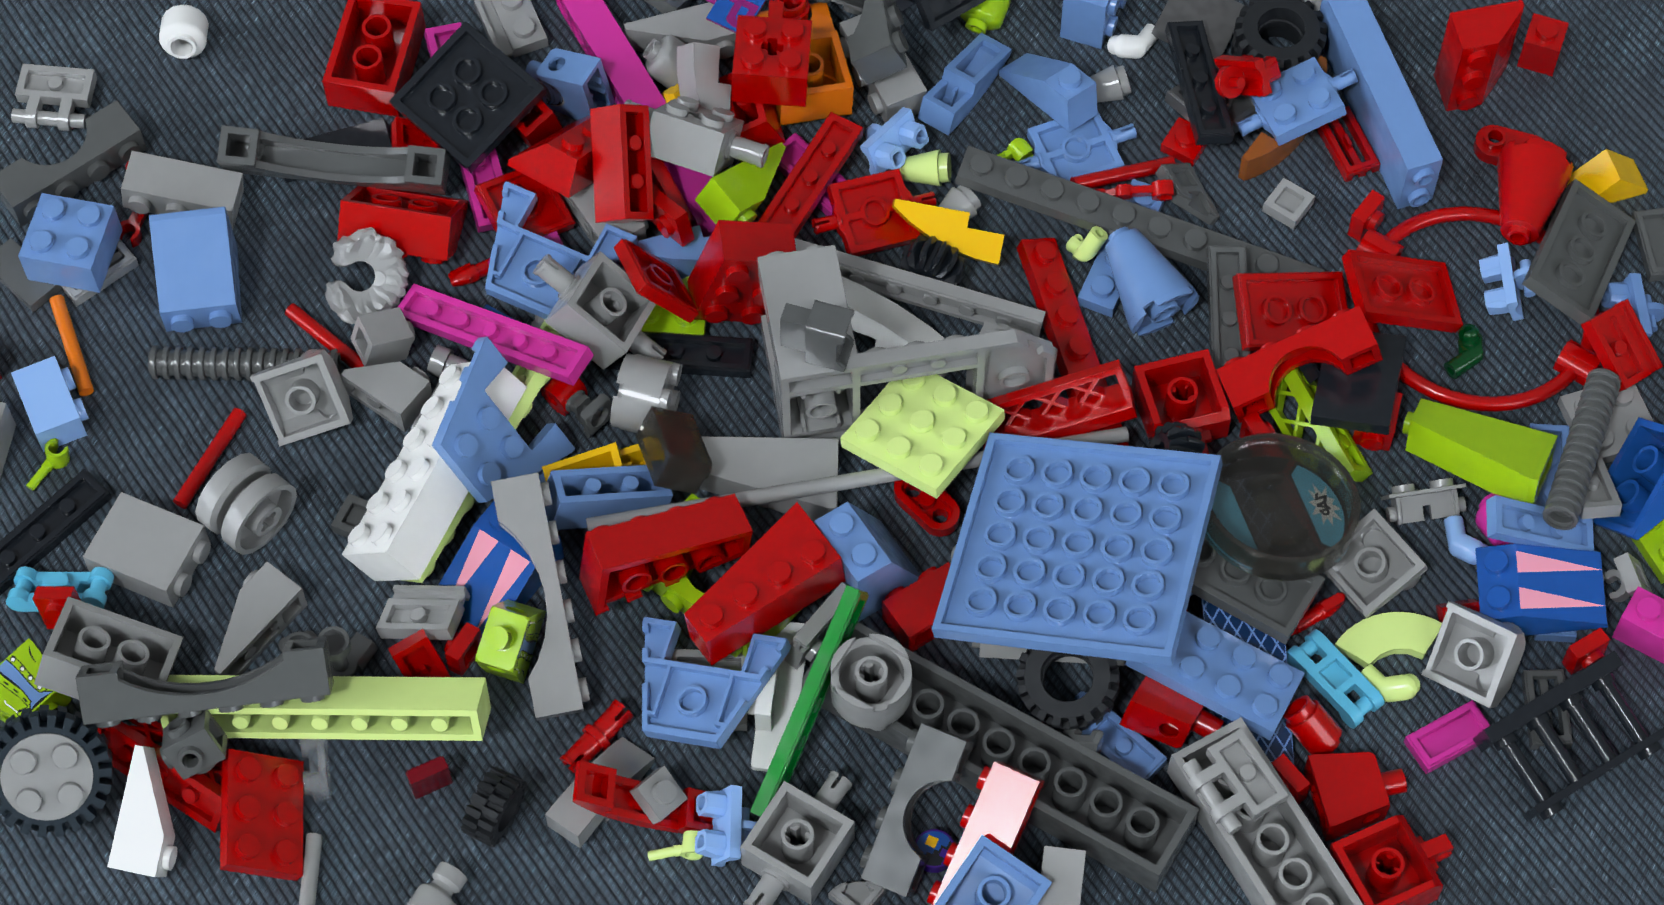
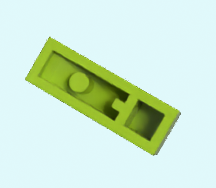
(739, 189)

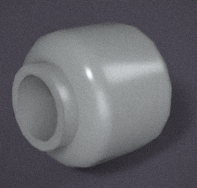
(662, 60)

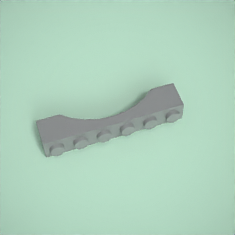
(522, 514)

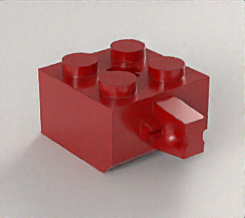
(771, 59)
(1183, 392)
(1395, 850)

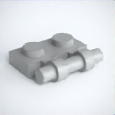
(53, 86)
(1245, 774)

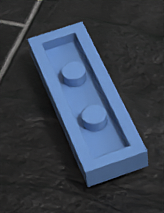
(1524, 524)

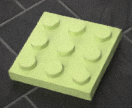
(923, 431)

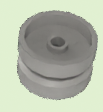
(245, 503)

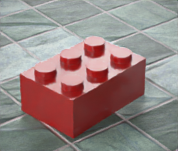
(373, 54)
(726, 274)

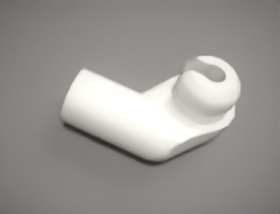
(1132, 45)

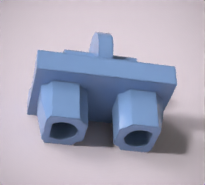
(1632, 289)

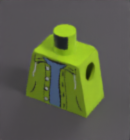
(509, 639)
(18, 686)

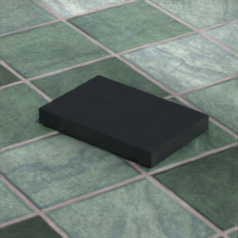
(1365, 397)

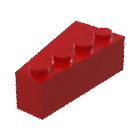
(765, 586)

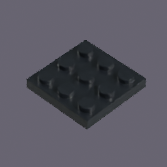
(468, 97)

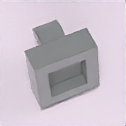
(1630, 574)

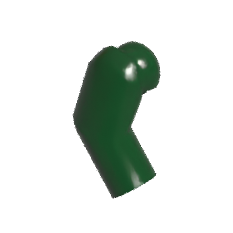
(1469, 351)

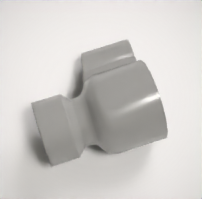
(445, 883)

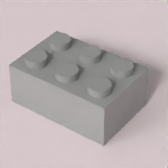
(98, 636)

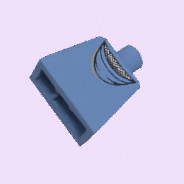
(572, 82)

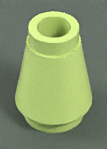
(928, 168)

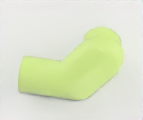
(1087, 248)
(1393, 687)

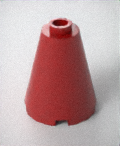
(1529, 187)

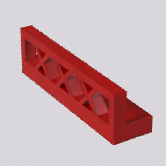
(1062, 417)
(195, 796)

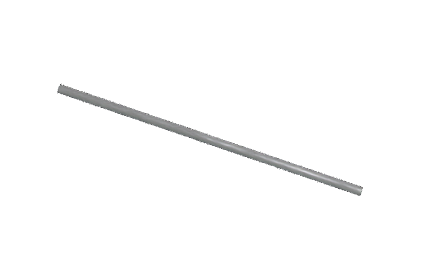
(831, 483)

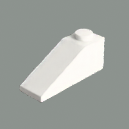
(144, 824)

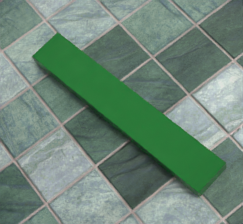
(810, 698)

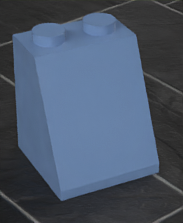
(196, 269)
(868, 554)

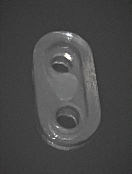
(318, 779)

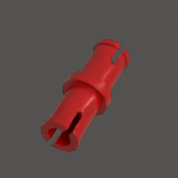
(597, 736)

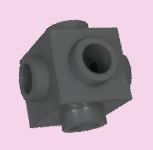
(193, 744)

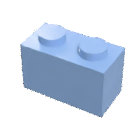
(49, 403)

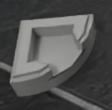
(856, 893)

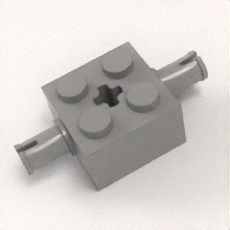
(700, 137)
(599, 309)
(791, 819)

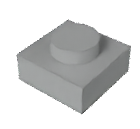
(1288, 203)
(658, 795)

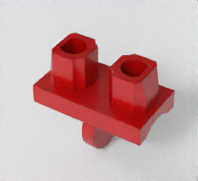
(1245, 75)

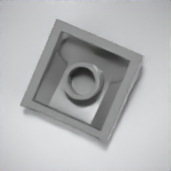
(304, 396)
(1376, 566)
(1475, 655)

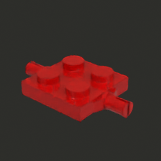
(865, 213)

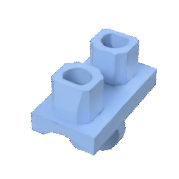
(888, 143)
(1503, 267)
(729, 822)

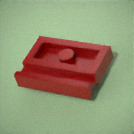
(1622, 344)

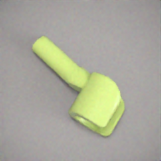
(686, 850)

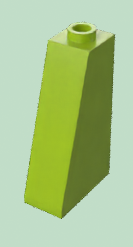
(1481, 449)

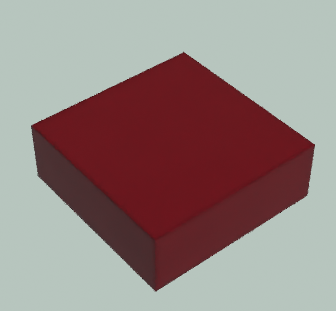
(429, 777)

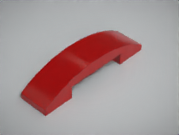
(608, 795)

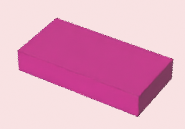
(1446, 737)

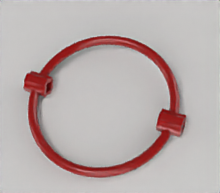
(1572, 363)

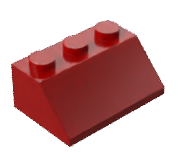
(1475, 53)
(560, 159)
(418, 222)

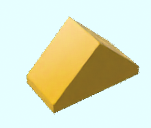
(1611, 176)

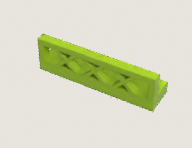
(1334, 440)

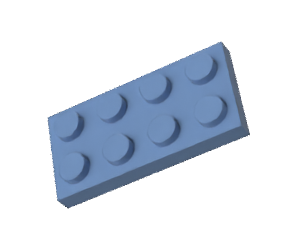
(1227, 676)

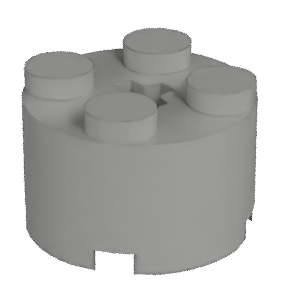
(644, 384)
(852, 685)

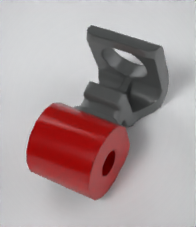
(575, 398)

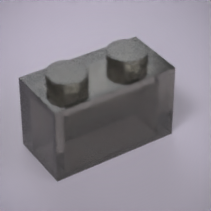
(673, 450)

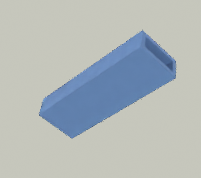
(1382, 102)

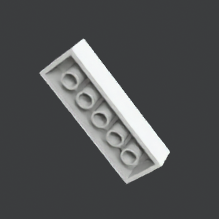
(419, 490)

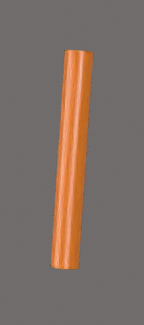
(71, 345)

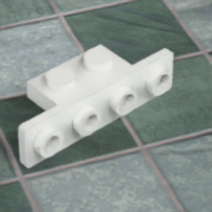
(775, 706)

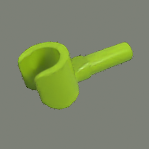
(1017, 149)
(52, 461)

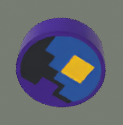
(935, 846)

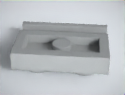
(512, 25)
(423, 606)
(811, 635)

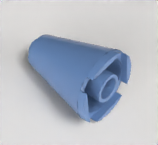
(1147, 282)

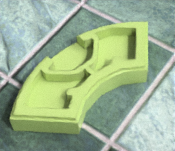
(1388, 635)

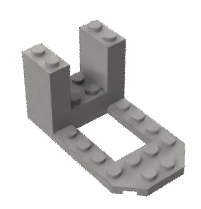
(826, 402)

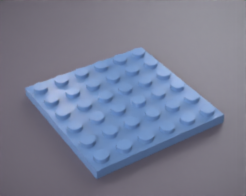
(1079, 548)

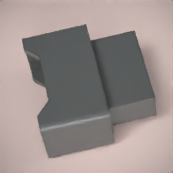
(818, 333)

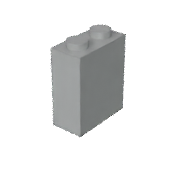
(148, 549)

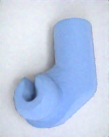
(1459, 543)

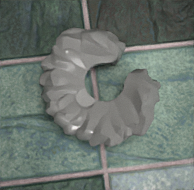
(389, 271)

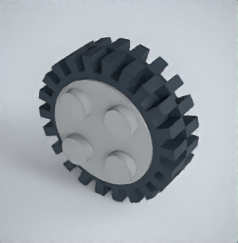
(52, 771)

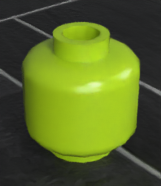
(986, 16)

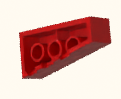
(661, 548)

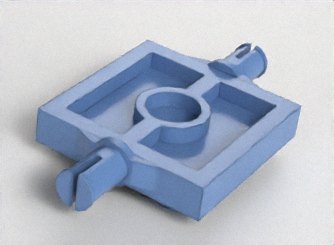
(1299, 102)
(1078, 152)

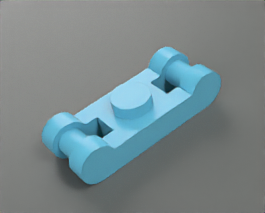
(89, 586)
(1335, 678)

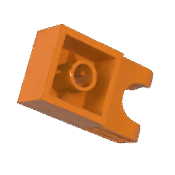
(829, 77)

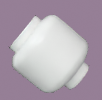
(183, 31)

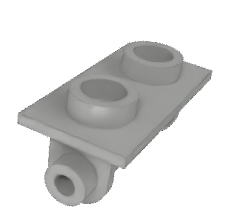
(1408, 503)

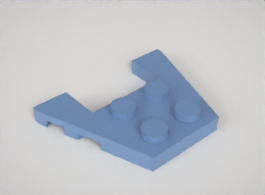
(519, 252)
(481, 441)
(700, 701)

